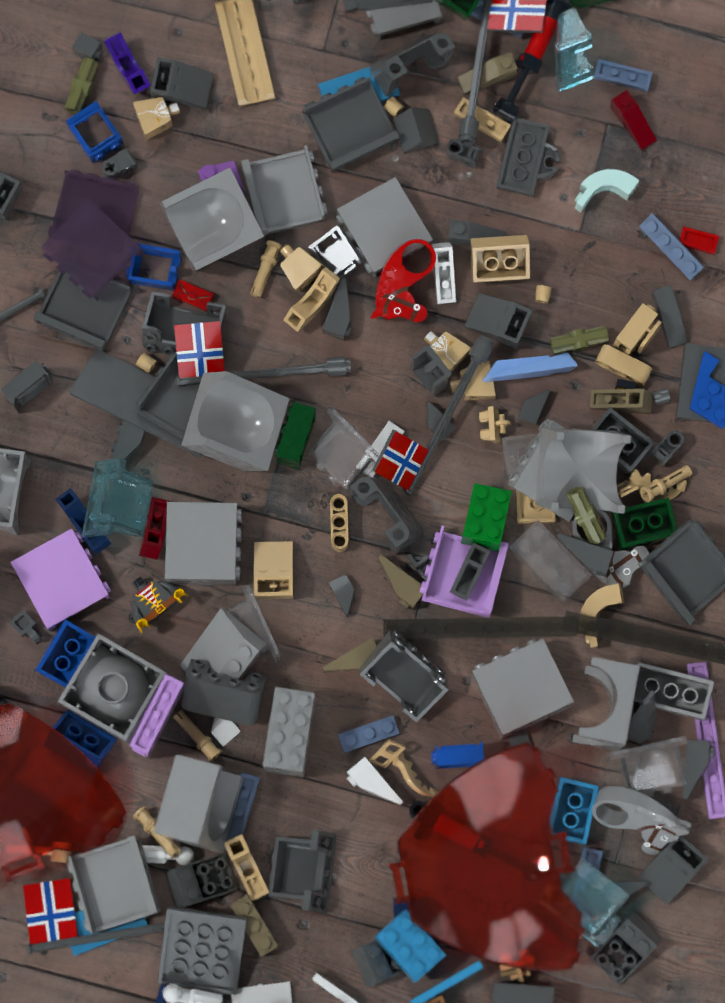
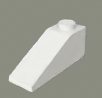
(444, 273)
(369, 780)

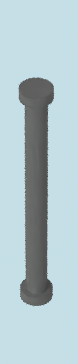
(22, 304)

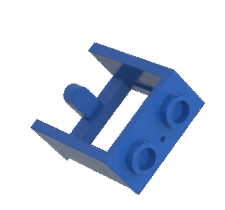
(110, 144)
(132, 272)
(457, 756)

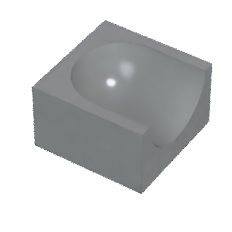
(211, 219)
(235, 421)
(112, 688)
(198, 804)

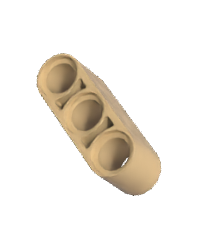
(623, 365)
(339, 513)

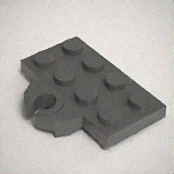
(526, 157)

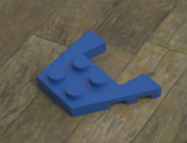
(708, 394)

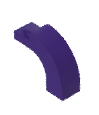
(126, 64)

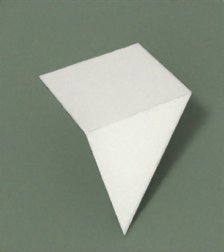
(224, 730)

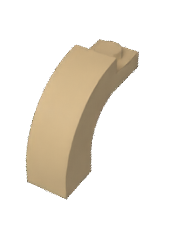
(313, 301)
(597, 602)
(246, 867)

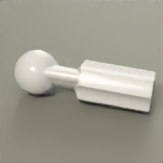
(157, 854)
(174, 994)

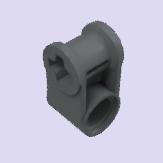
(464, 154)
(121, 163)
(665, 449)

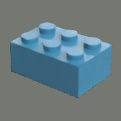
(573, 809)
(409, 946)

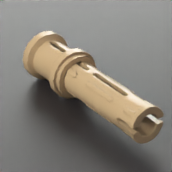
(268, 261)
(659, 486)
(203, 743)
(149, 823)

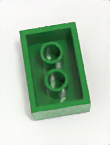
(486, 517)

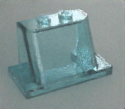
(570, 60)
(116, 501)
(596, 898)

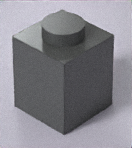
(87, 47)

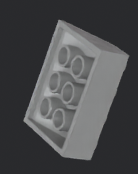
(226, 647)

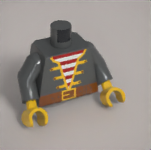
(153, 601)

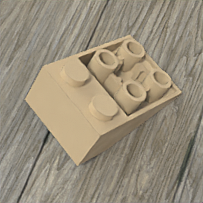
(273, 570)

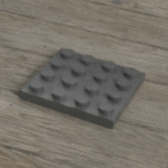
(202, 950)

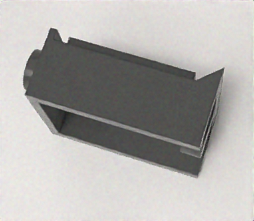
(425, 368)
(27, 385)

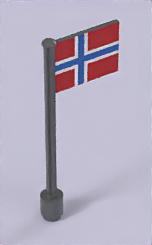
(505, 17)
(201, 352)
(404, 459)
(53, 919)

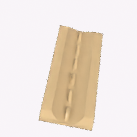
(244, 51)

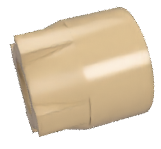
(394, 107)
(543, 294)
(146, 362)

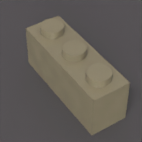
(255, 926)

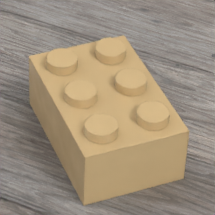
(500, 258)

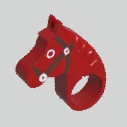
(392, 292)

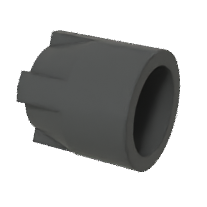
(661, 396)

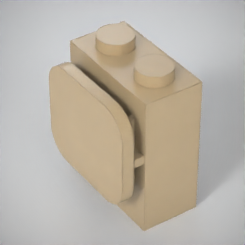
(638, 330)

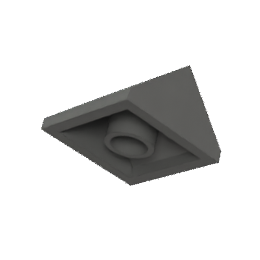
(415, 129)

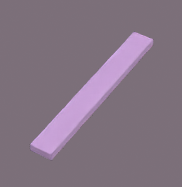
(706, 731)

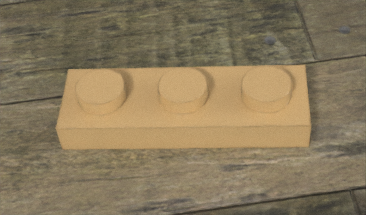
(488, 122)

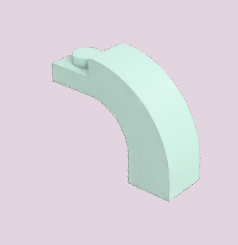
(606, 180)

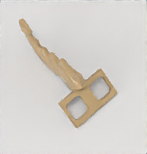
(637, 482)
(404, 766)

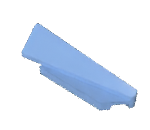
(530, 367)

